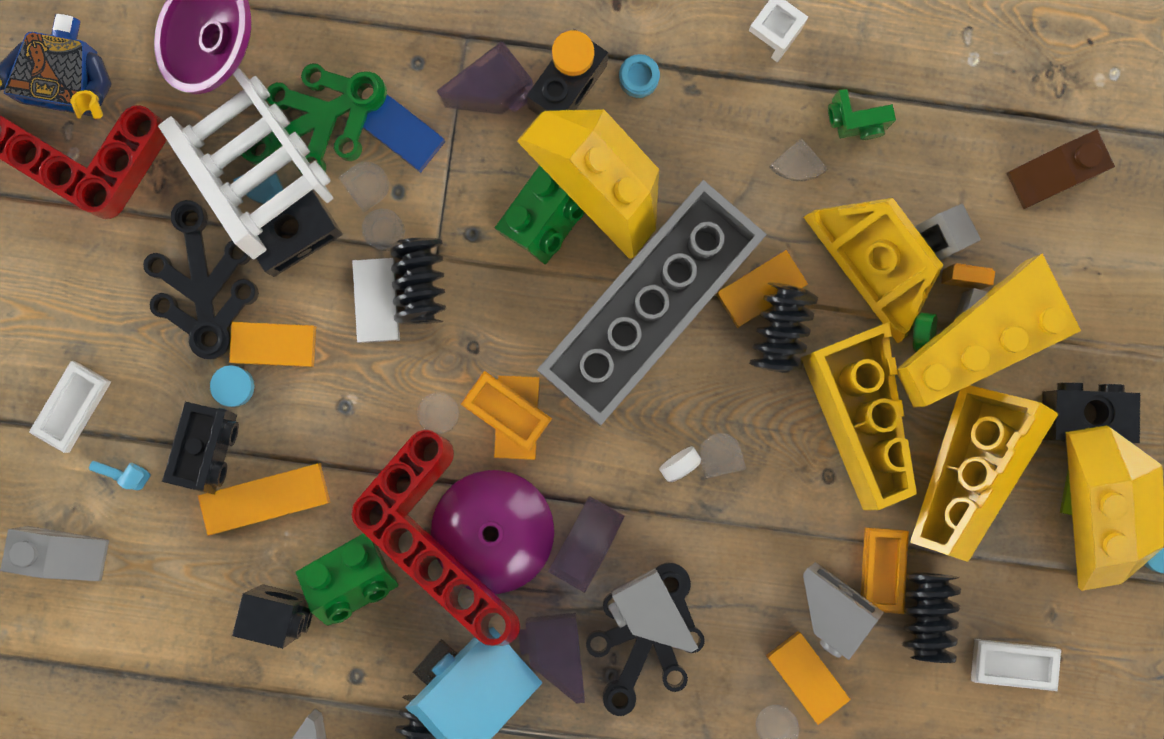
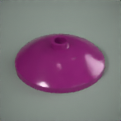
(201, 42)
(514, 509)

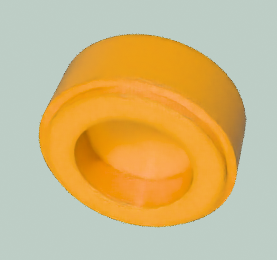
(573, 53)

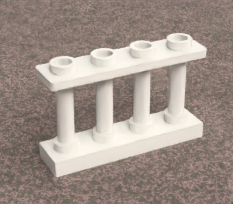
(207, 168)

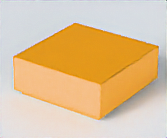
(968, 276)

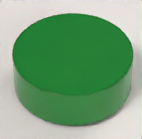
(924, 329)

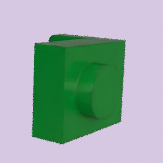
(867, 123)

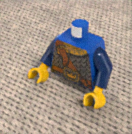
(56, 71)

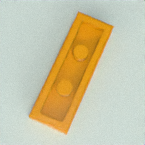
(264, 499)

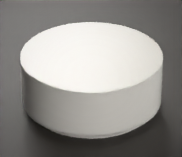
(680, 464)

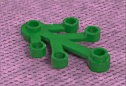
(323, 114)

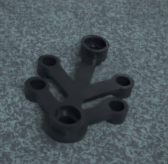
(201, 287)
(643, 646)

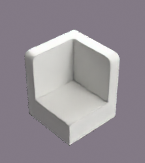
(778, 26)

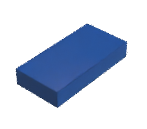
(404, 133)

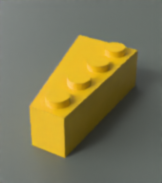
(1000, 329)
(865, 414)
(977, 467)

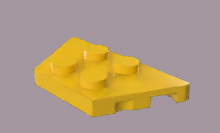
(880, 257)

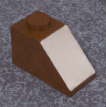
(1060, 169)

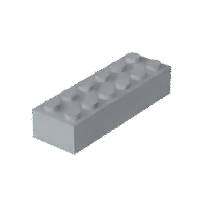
(651, 302)

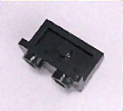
(201, 448)

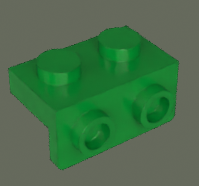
(540, 217)
(345, 580)

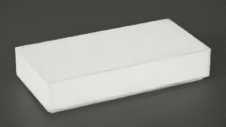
(375, 300)
(69, 407)
(1015, 665)

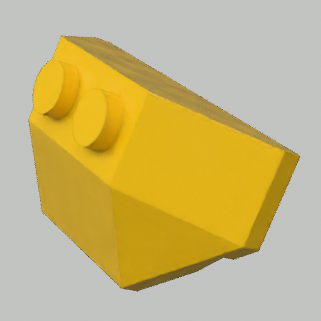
(599, 172)
(1114, 506)

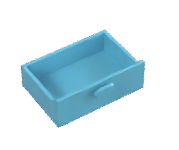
(474, 691)

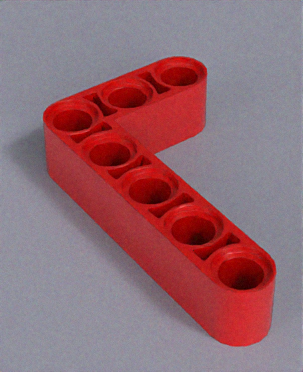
(101, 171)
(424, 547)

